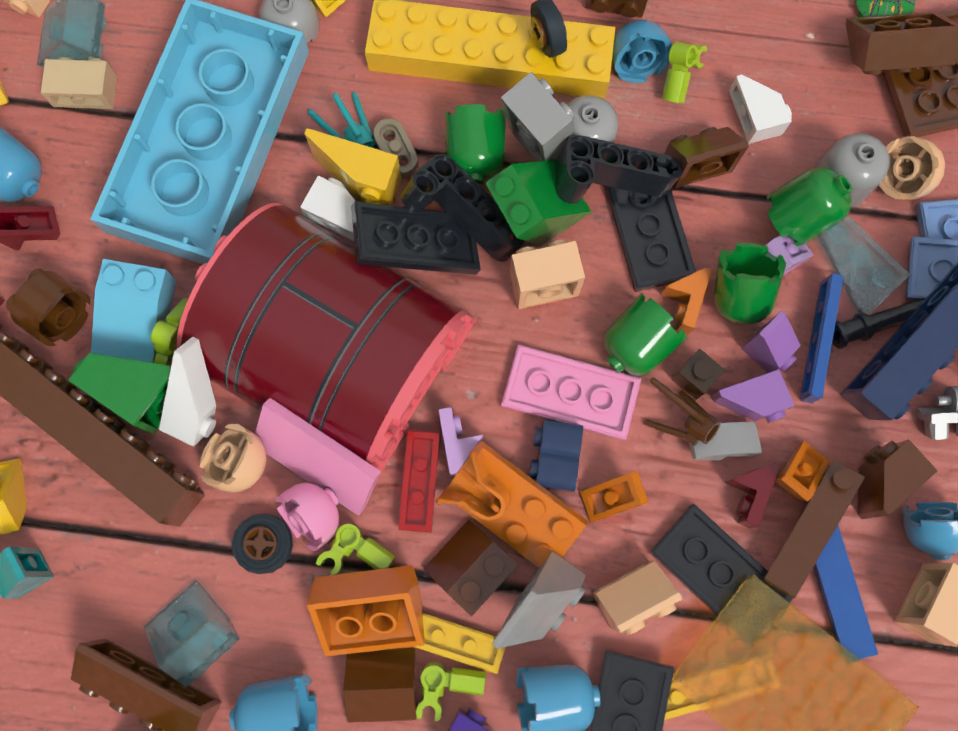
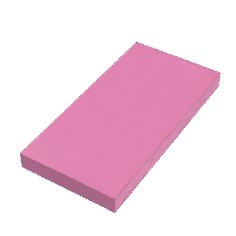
(571, 392)
(316, 456)

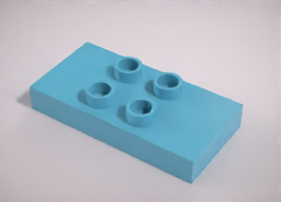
(201, 131)

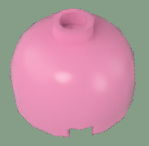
(310, 512)

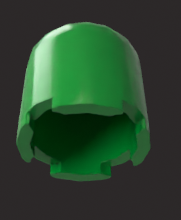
(476, 140)
(810, 204)
(747, 283)
(641, 337)

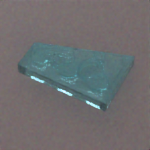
(866, 267)

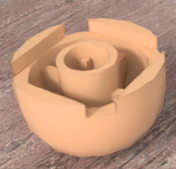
(913, 169)
(233, 459)

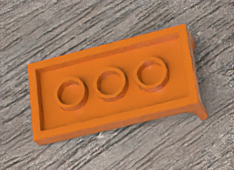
(513, 506)

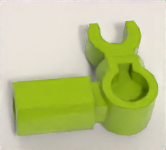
(681, 57)
(165, 334)
(349, 538)
(436, 677)

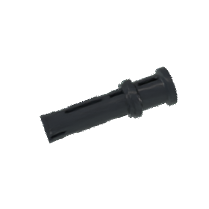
(864, 325)

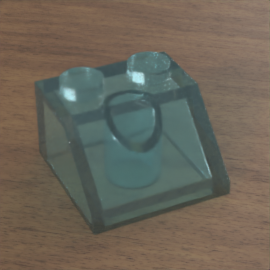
(72, 30)
(190, 634)

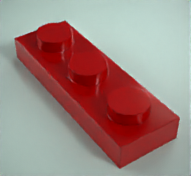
(419, 481)

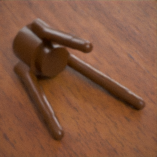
(700, 424)

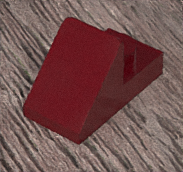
(27, 224)
(759, 487)

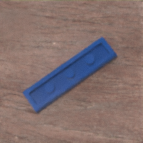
(821, 339)
(843, 599)

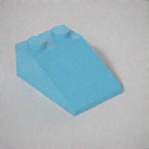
(127, 307)

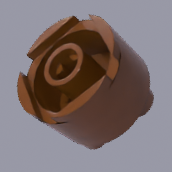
(49, 307)

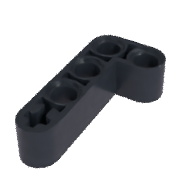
(612, 165)
(465, 202)

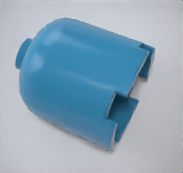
(18, 169)
(556, 698)
(276, 706)

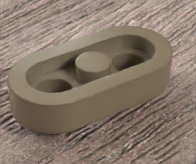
(398, 146)

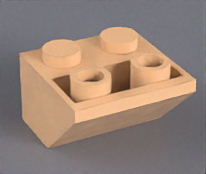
(637, 597)

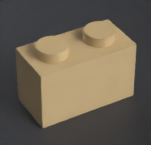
(79, 83)

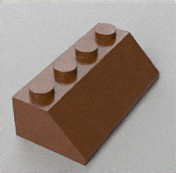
(141, 688)

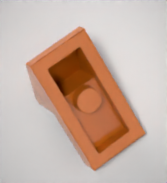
(691, 292)
(802, 472)
(614, 496)

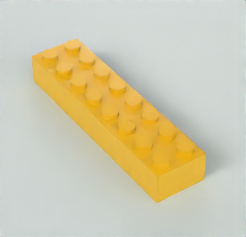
(484, 48)

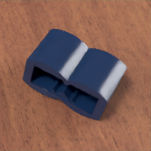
(557, 455)

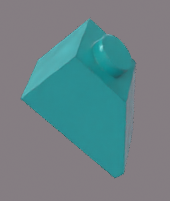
(22, 571)

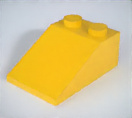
(364, 171)

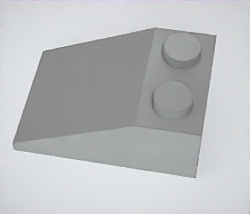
(538, 118)
(542, 603)

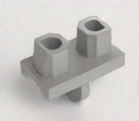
(938, 418)

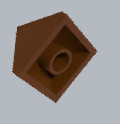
(380, 686)

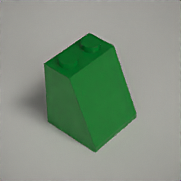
(531, 203)
(125, 386)

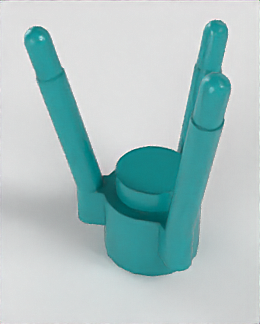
(354, 132)

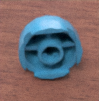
(640, 51)
(933, 528)

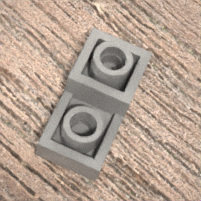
(731, 439)

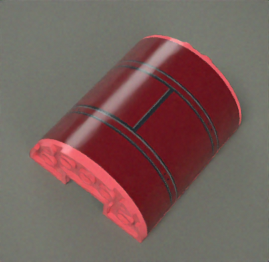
(327, 338)

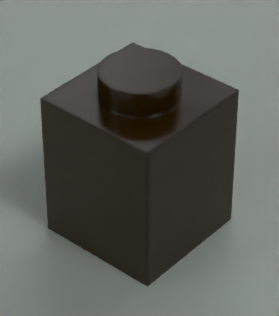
(698, 374)

